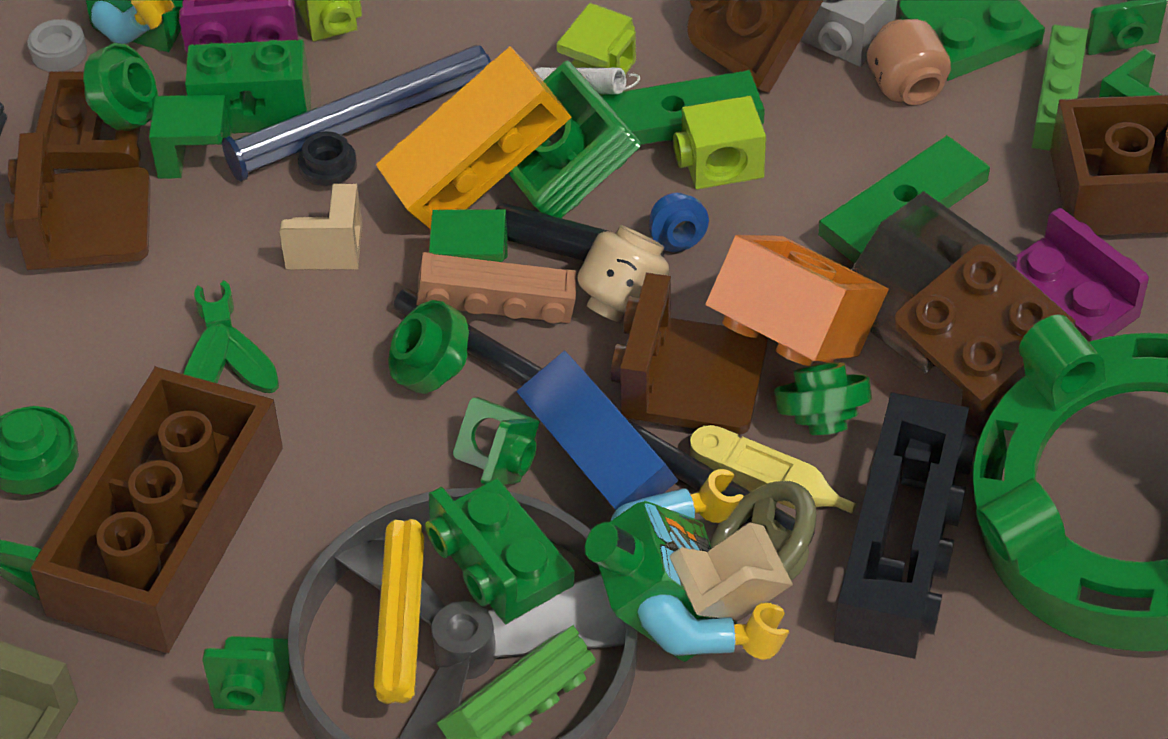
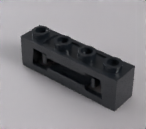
(874, 603)

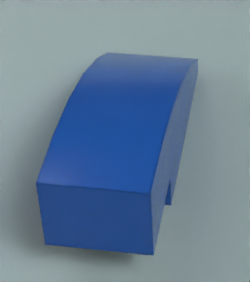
(595, 433)

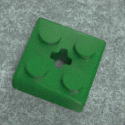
(579, 152)

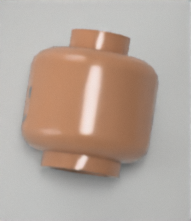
(909, 61)

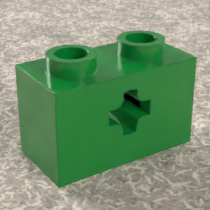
(259, 79)

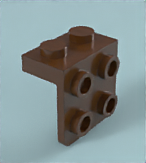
(75, 214)
(973, 326)
(685, 368)

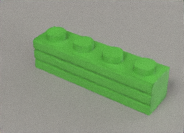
(1060, 79)
(521, 689)

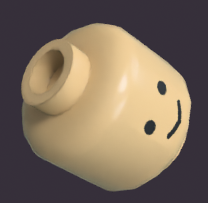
(618, 269)

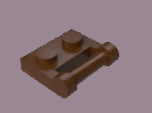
(75, 129)

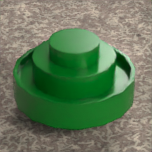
(120, 86)
(428, 347)
(823, 397)
(35, 449)

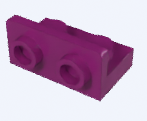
(1085, 276)

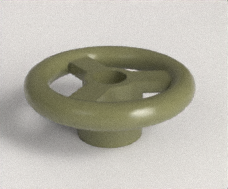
(761, 503)

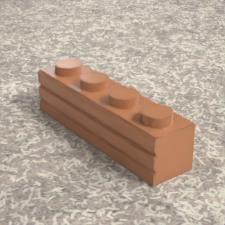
(498, 287)

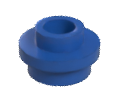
(670, 212)

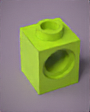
(721, 142)

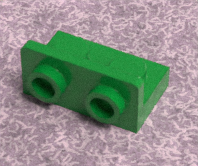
(498, 549)

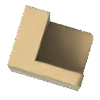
(325, 241)
(732, 574)

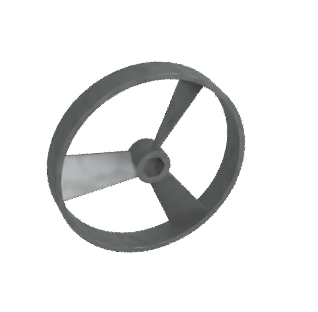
(464, 632)

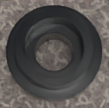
(327, 159)

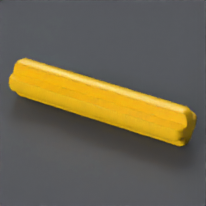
(399, 612)

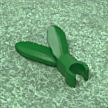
(227, 344)

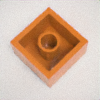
(795, 299)

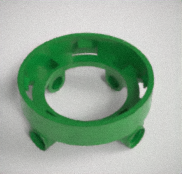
(1019, 517)

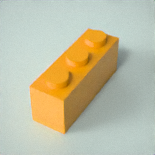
(473, 138)

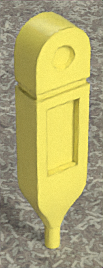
(759, 465)

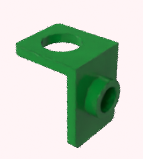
(1125, 25)
(512, 446)
(249, 673)

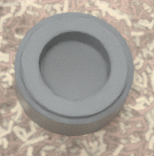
(57, 45)

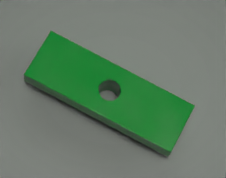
(656, 111)
(942, 171)

